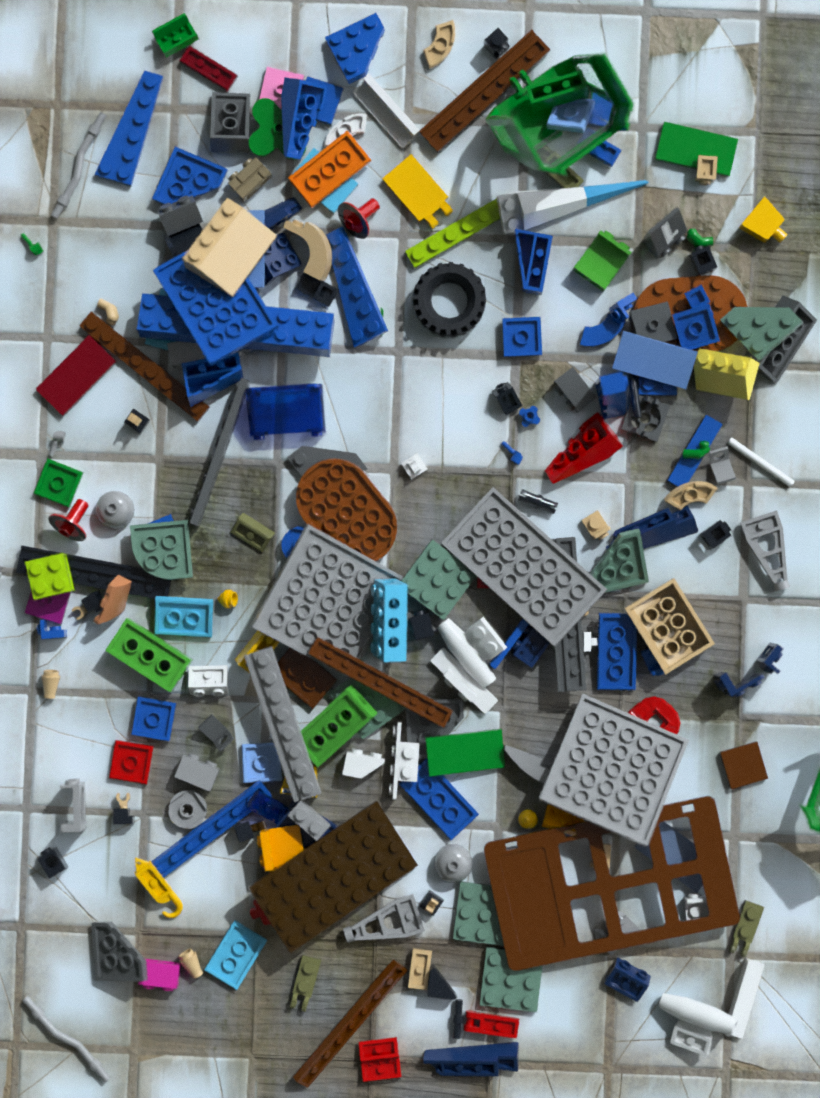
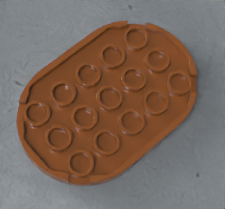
(720, 291)
(347, 507)

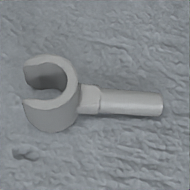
(57, 436)

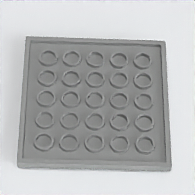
(322, 595)
(613, 770)

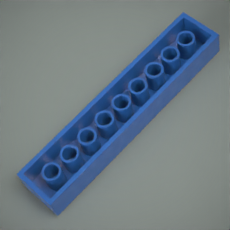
(297, 330)

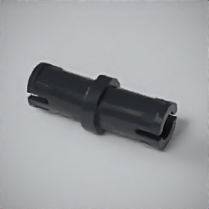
(538, 501)

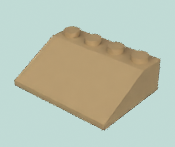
(229, 247)
(669, 625)

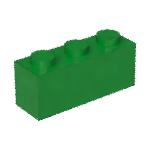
(557, 91)

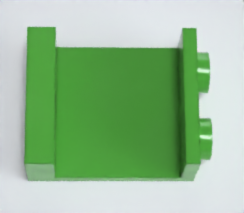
(602, 260)

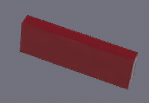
(208, 68)

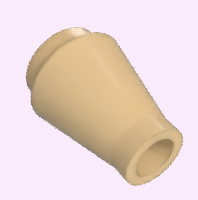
(50, 682)
(190, 962)

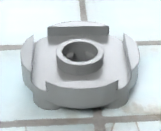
(177, 806)

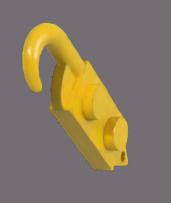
(157, 886)

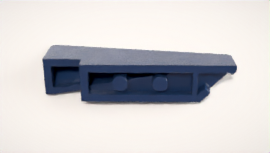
(662, 527)

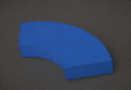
(601, 333)

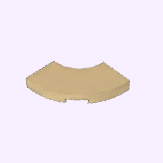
(441, 45)
(690, 492)

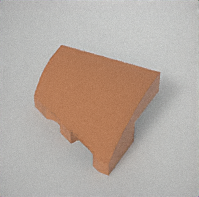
(114, 599)

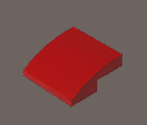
(380, 1059)

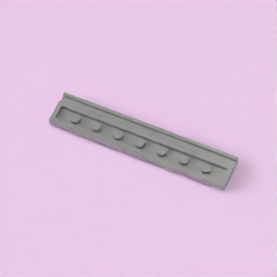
(283, 724)

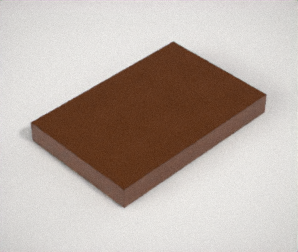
(305, 677)

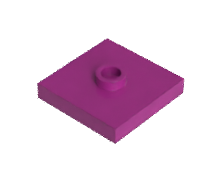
(48, 608)

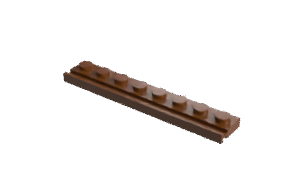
(484, 91)

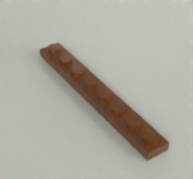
(142, 365)
(380, 682)
(350, 1023)

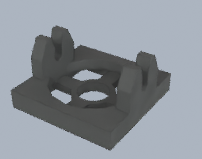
(655, 433)

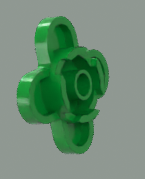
(266, 138)

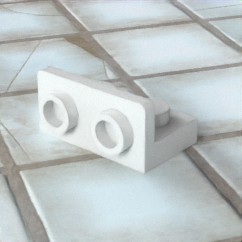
(208, 680)
(695, 906)

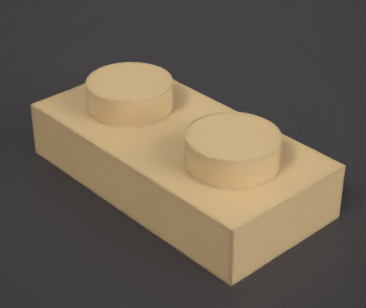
(420, 969)

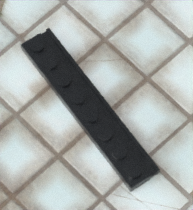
(101, 573)

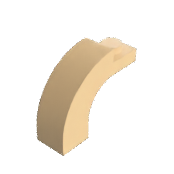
(320, 248)

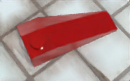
(590, 446)

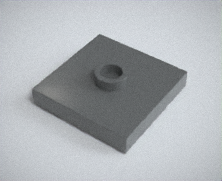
(654, 322)

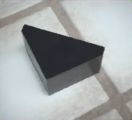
(438, 986)

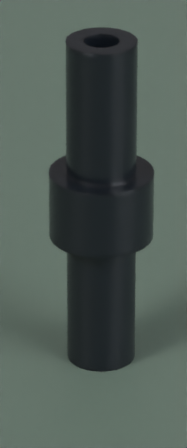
(457, 1018)

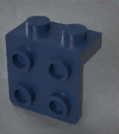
(280, 258)
(725, 684)

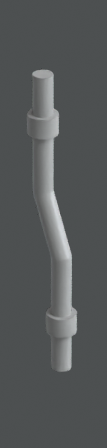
(93, 131)
(94, 1064)

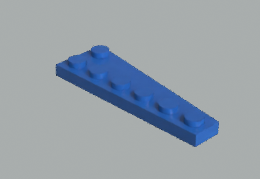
(127, 142)
(357, 299)

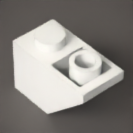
(360, 764)

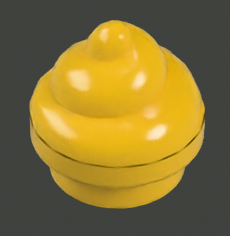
(228, 599)
(527, 819)

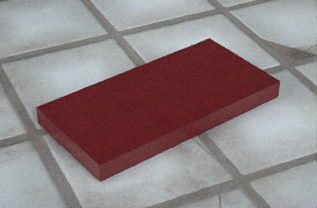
(76, 375)

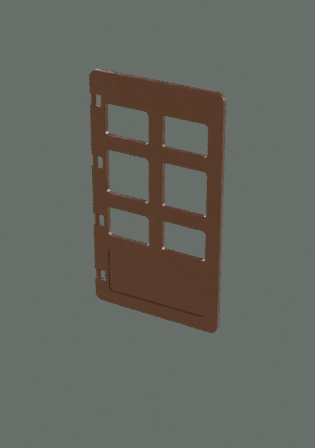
(536, 901)

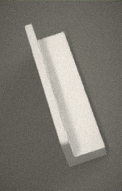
(386, 111)
(745, 994)

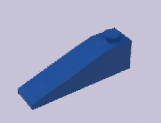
(300, 107)

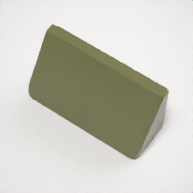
(252, 532)

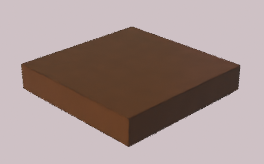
(743, 765)

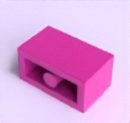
(162, 974)

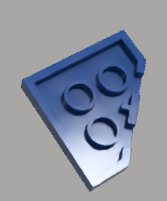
(356, 46)
(188, 176)

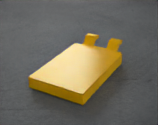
(417, 191)

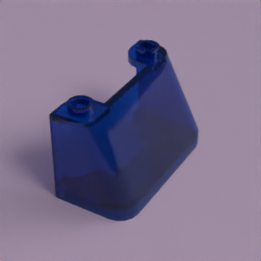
(286, 410)

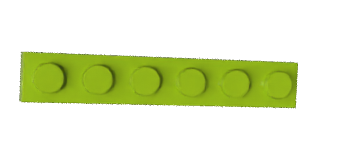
(453, 234)

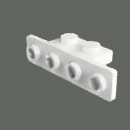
(457, 676)
(406, 761)

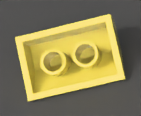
(725, 373)

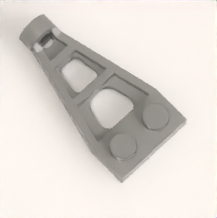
(762, 525)
(409, 915)

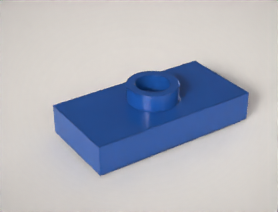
(606, 153)

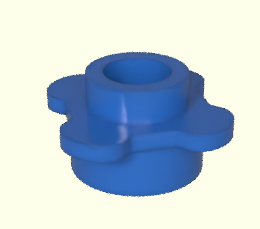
(531, 411)

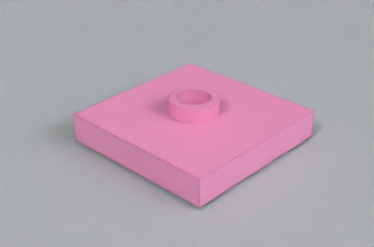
(273, 84)

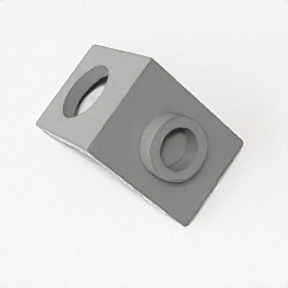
(721, 466)

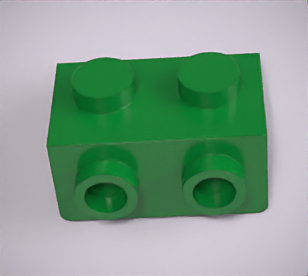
(175, 35)

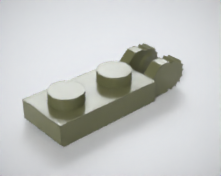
(747, 926)
(305, 980)

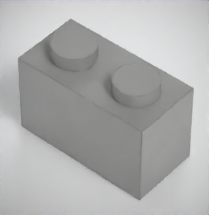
(197, 771)
(309, 819)

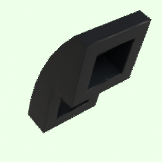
(316, 289)

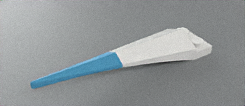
(534, 207)

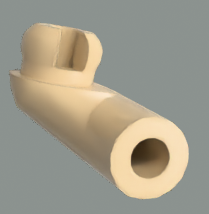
(111, 311)

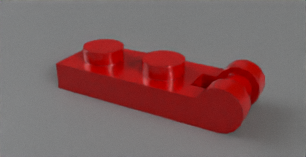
(492, 1024)

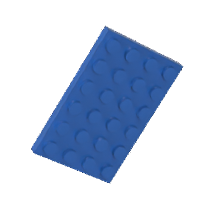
(213, 317)

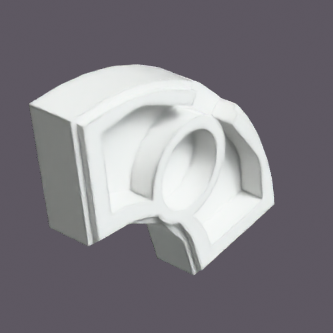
(354, 124)

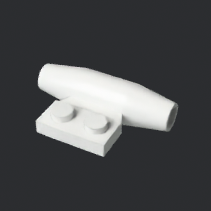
(473, 647)
(696, 1022)

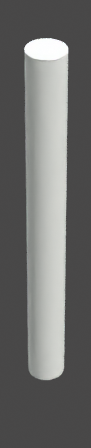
(759, 461)

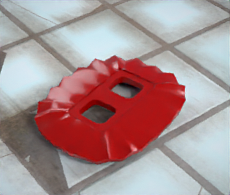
(660, 707)

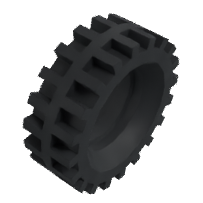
(457, 275)

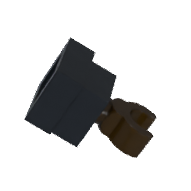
(245, 831)

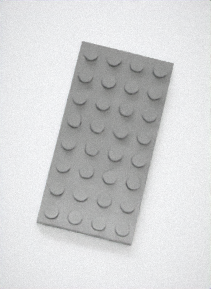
(524, 566)

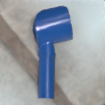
(516, 457)

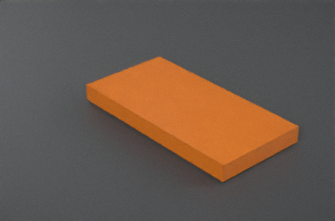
(329, 169)

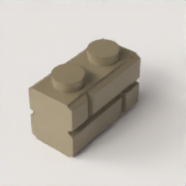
(249, 179)

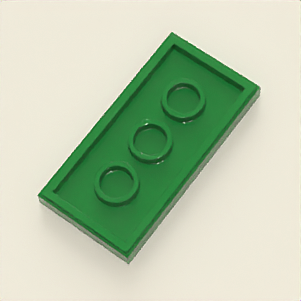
(683, 144)
(465, 752)

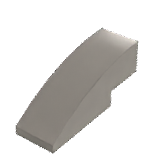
(528, 763)

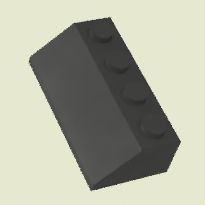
(777, 361)

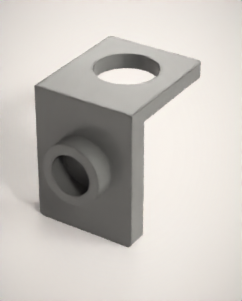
(216, 732)

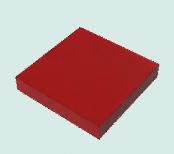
(131, 762)

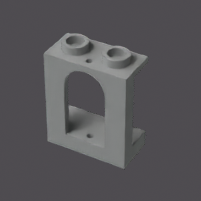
(79, 806)

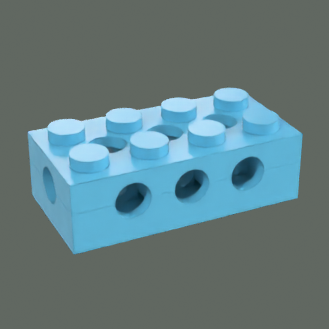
(389, 620)

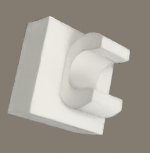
(414, 466)
(588, 641)

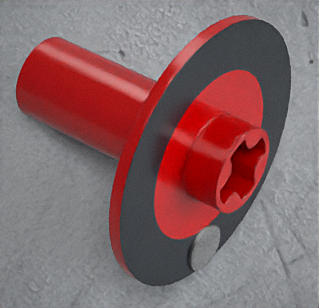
(355, 218)
(68, 525)

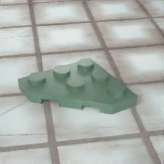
(761, 327)
(622, 563)

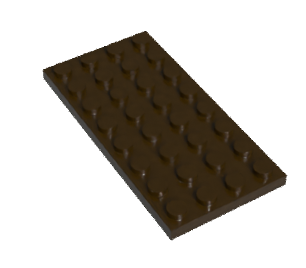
(332, 876)

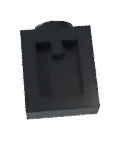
(506, 397)

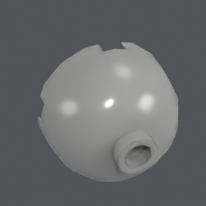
(115, 509)
(453, 863)

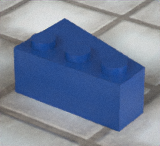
(533, 258)
(206, 380)
(612, 394)

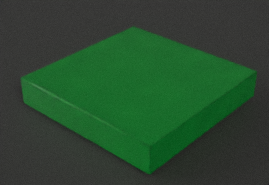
(58, 483)

